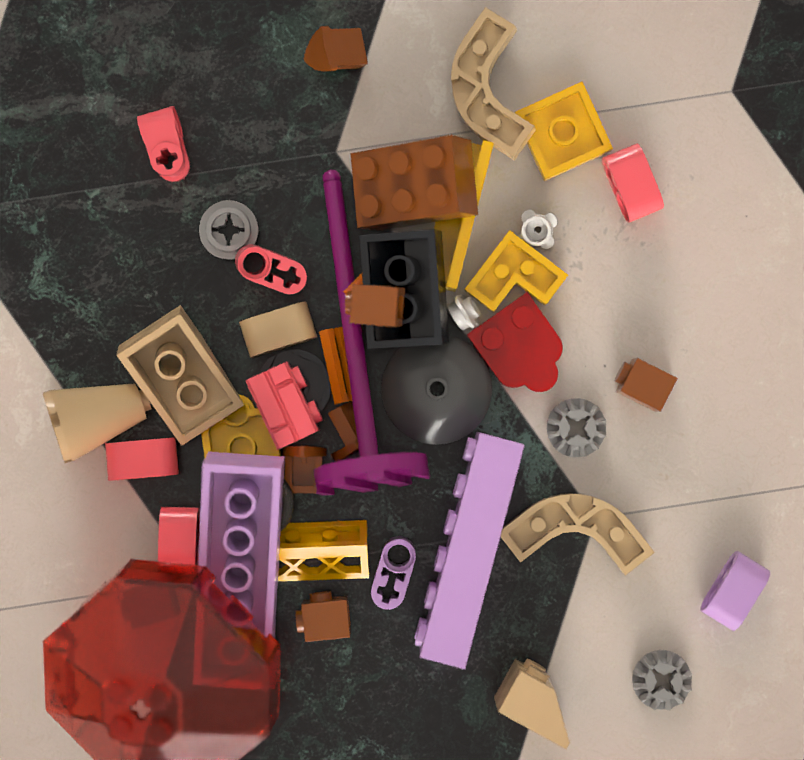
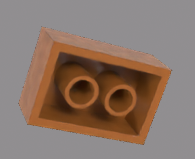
(414, 183)

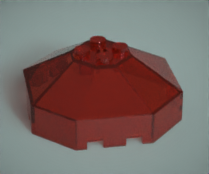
(177, 646)

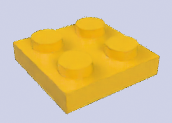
(565, 132)

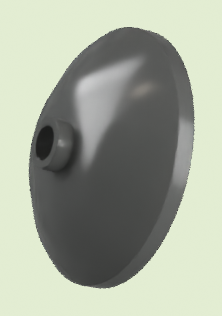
(441, 417)

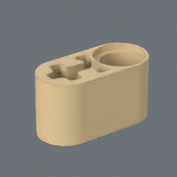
(278, 329)

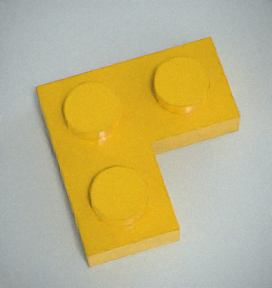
(514, 264)

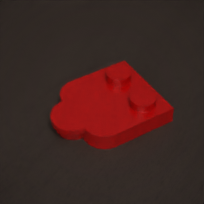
(519, 346)

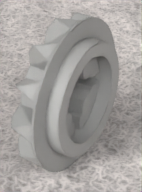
(216, 217)
(558, 427)
(663, 662)

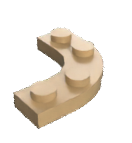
(472, 90)
(577, 514)

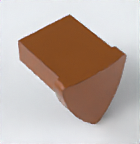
(336, 49)
(344, 422)
(300, 466)

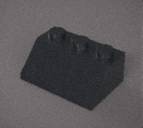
(414, 263)

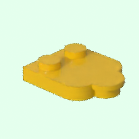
(240, 433)

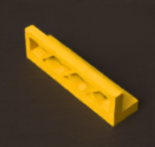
(458, 231)
(327, 543)

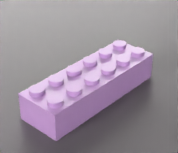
(243, 529)
(470, 549)

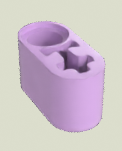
(400, 583)
(735, 591)

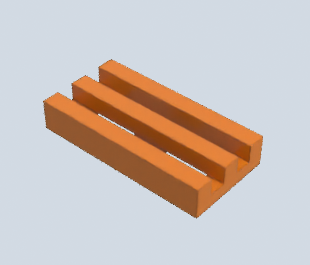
(336, 365)

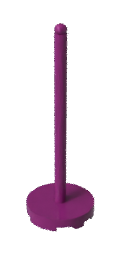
(350, 473)

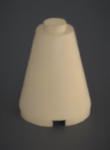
(93, 415)

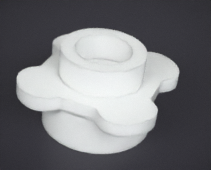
(547, 224)
(464, 312)

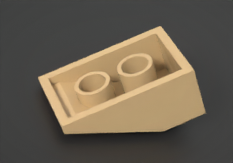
(179, 375)

